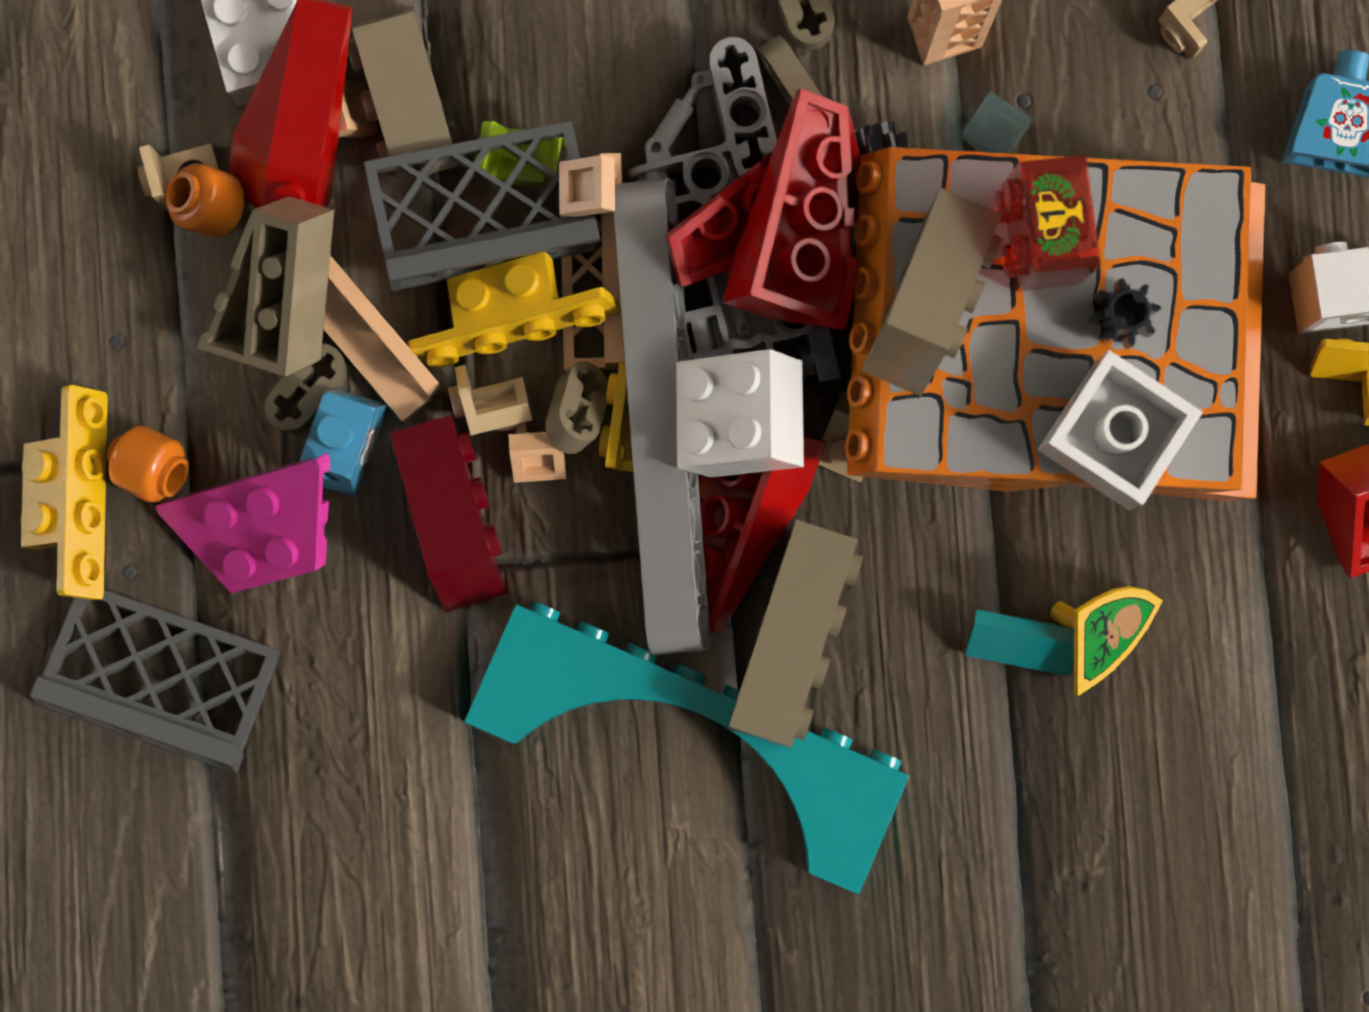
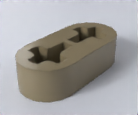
(793, 17)
(784, 69)
(291, 386)
(567, 403)

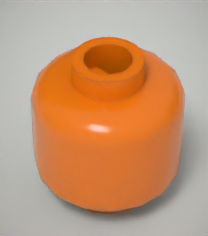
(205, 200)
(147, 464)

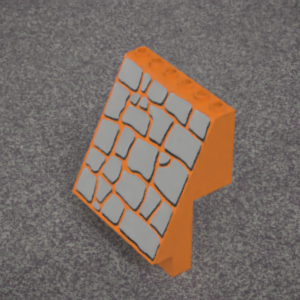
(985, 413)

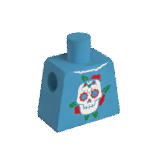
(1334, 120)
(347, 431)

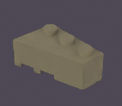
(400, 87)
(277, 289)
(934, 292)

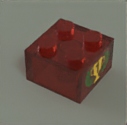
(1048, 223)

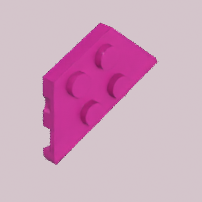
(256, 525)

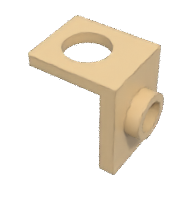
(158, 170)

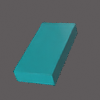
(1021, 642)

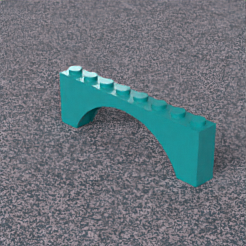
(552, 669)

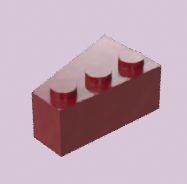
(448, 512)

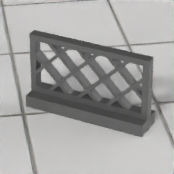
(456, 257)
(142, 721)

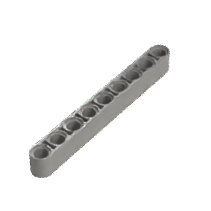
(664, 494)

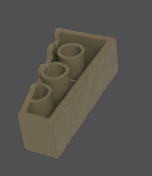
(793, 635)

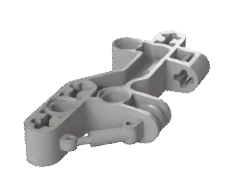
(720, 327)

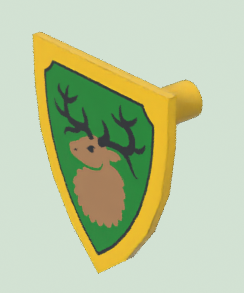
(1106, 630)

